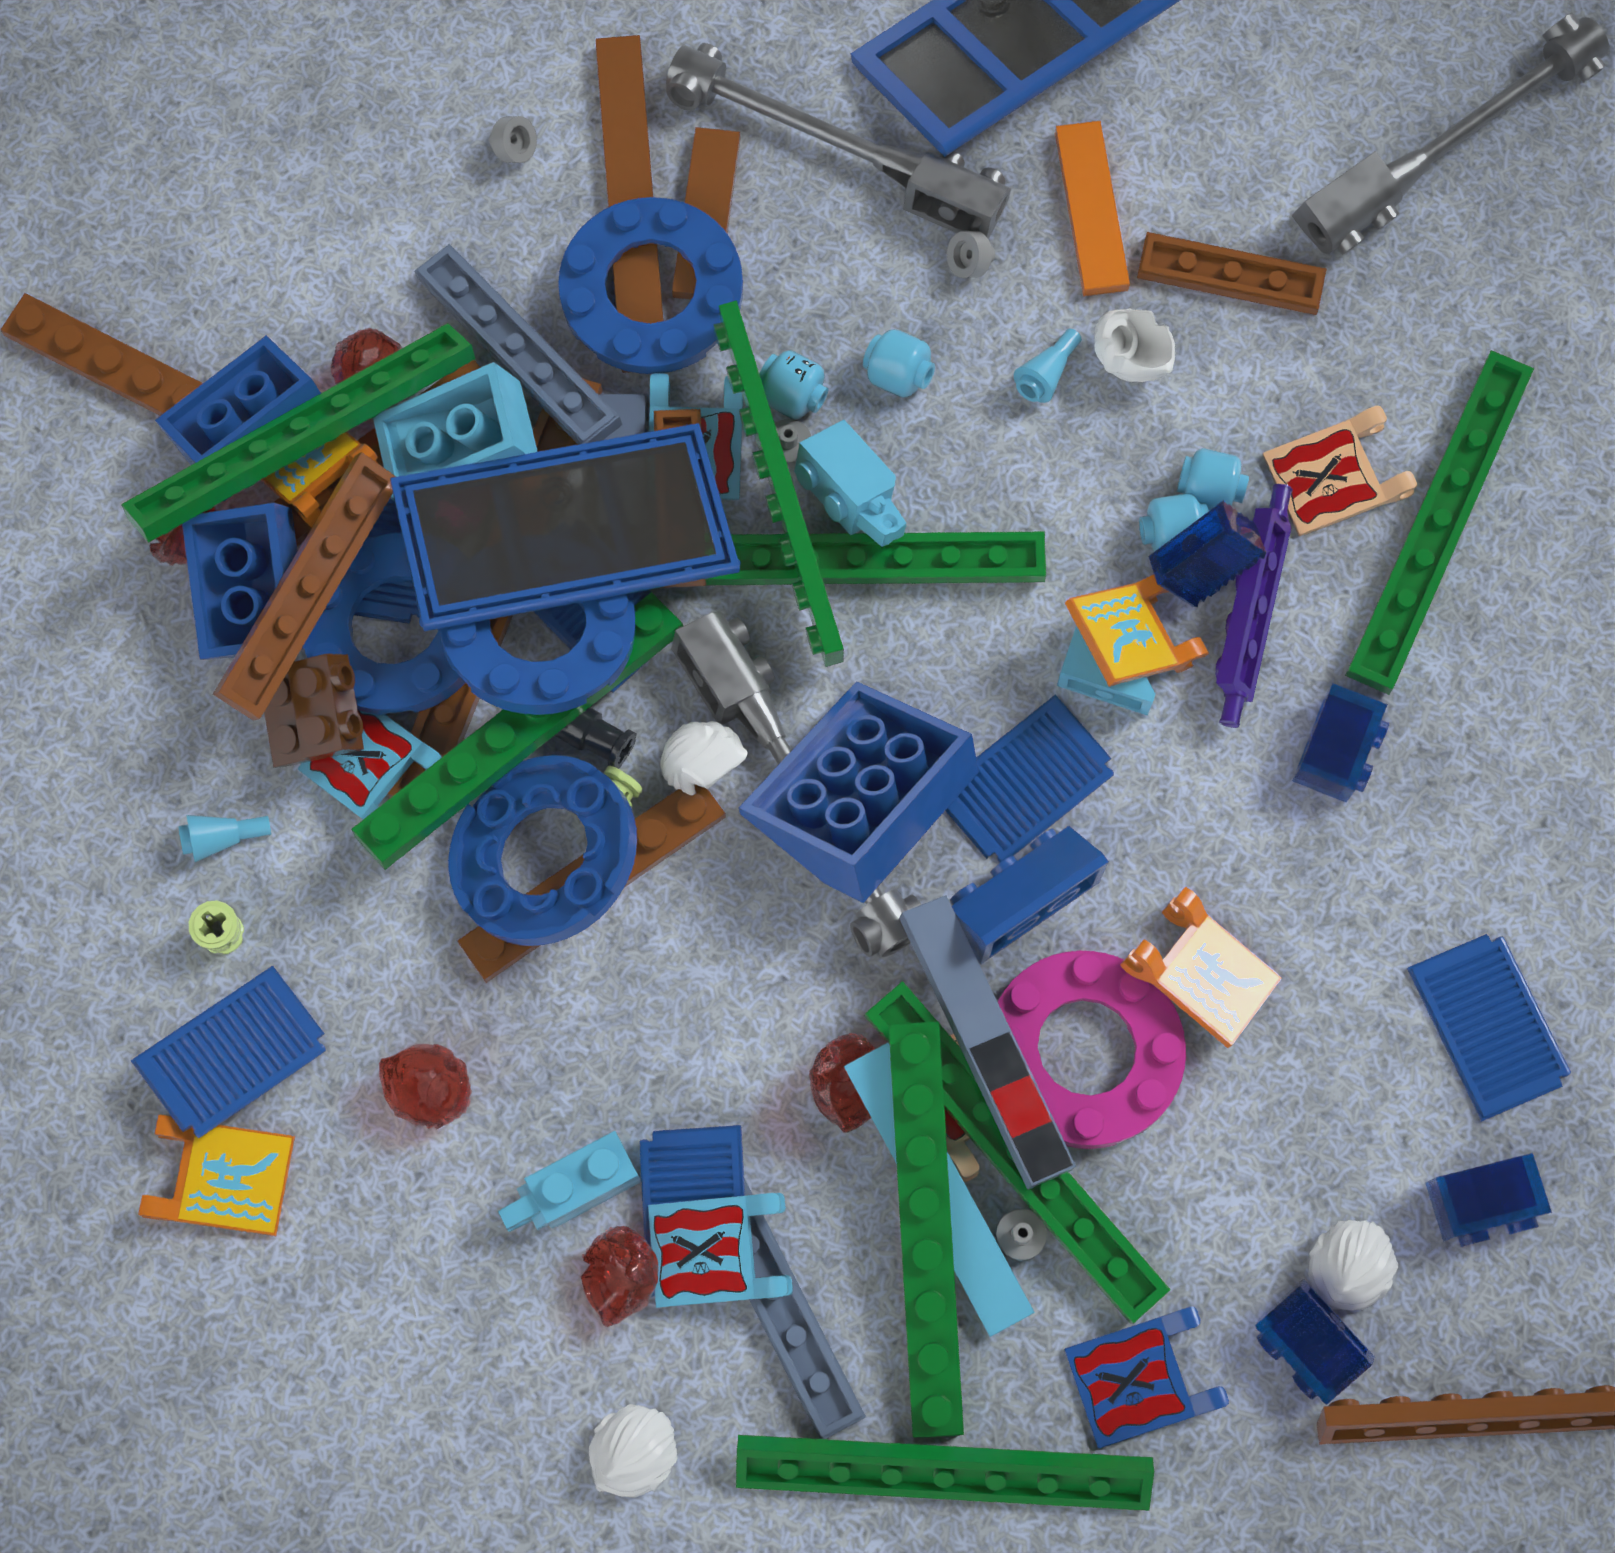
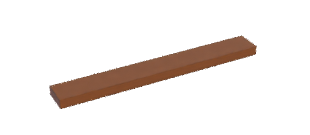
(628, 169)

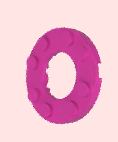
(1150, 1019)

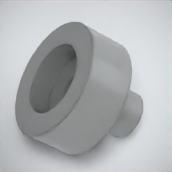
(513, 139)
(969, 254)
(791, 434)
(1012, 1244)

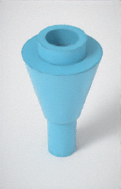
(1040, 375)
(211, 835)

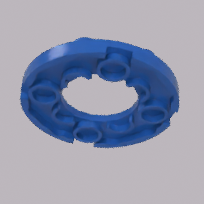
(641, 345)
(545, 685)
(381, 686)
(587, 892)

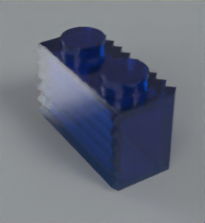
(1207, 554)
(1313, 1343)

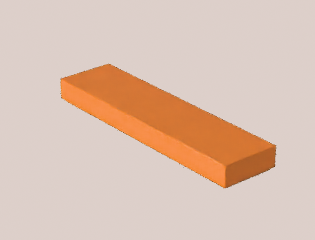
(1092, 208)

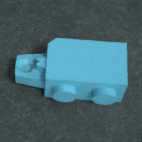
(850, 482)
(572, 1185)

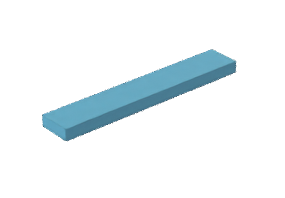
(975, 1251)

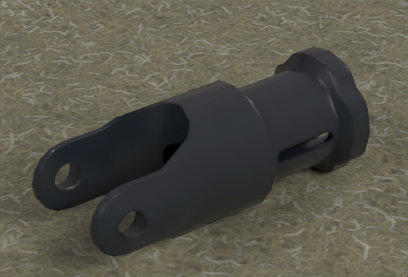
(599, 737)

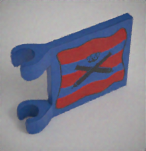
(1134, 1381)

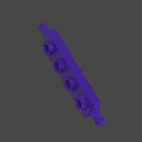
(1253, 609)

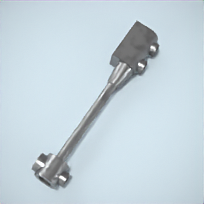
(935, 185)
(1373, 189)
(739, 688)

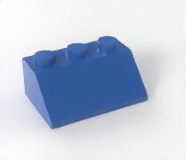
(237, 401)
(234, 569)
(1027, 890)

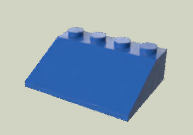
(862, 789)

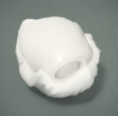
(1134, 345)
(700, 755)
(1352, 1265)
(632, 1451)

